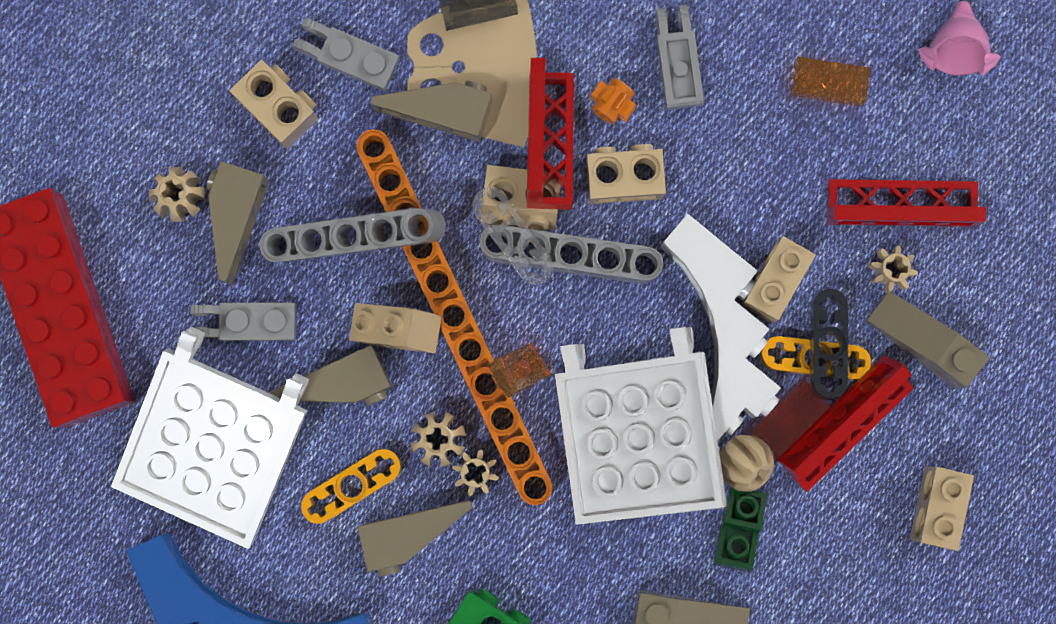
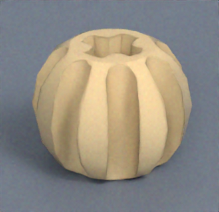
(165, 192)
(431, 430)
(746, 462)

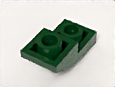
(740, 529)

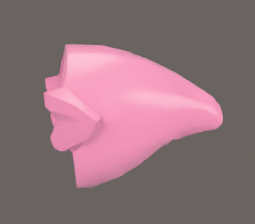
(960, 45)

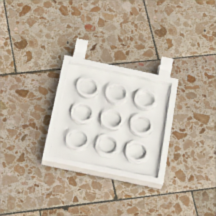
(640, 435)
(210, 444)

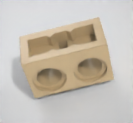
(271, 107)
(514, 185)
(626, 186)
(778, 280)
(395, 328)
(941, 507)

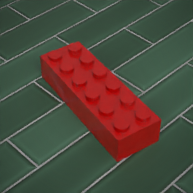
(59, 311)

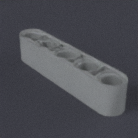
(335, 235)
(589, 249)

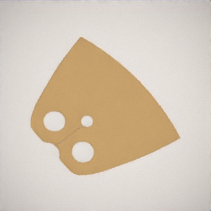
(494, 56)

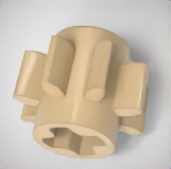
(884, 275)
(465, 470)

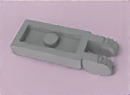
(349, 55)
(679, 61)
(250, 321)

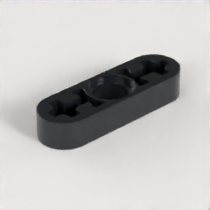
(837, 372)

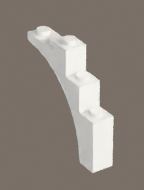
(719, 278)

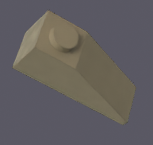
(444, 107)
(234, 207)
(928, 341)
(347, 380)
(400, 538)
(672, 609)

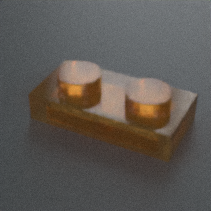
(830, 81)
(518, 370)

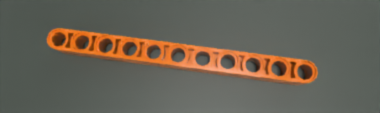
(468, 330)

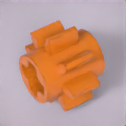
(613, 101)

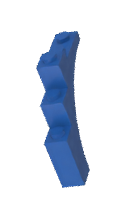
(182, 597)

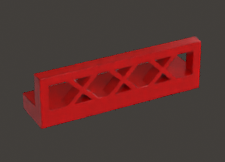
(537, 130)
(908, 214)
(846, 422)

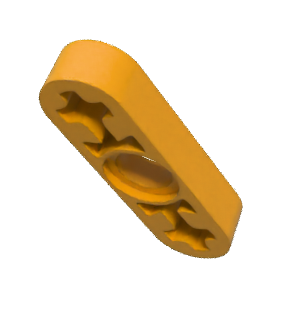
(788, 345)
(332, 509)

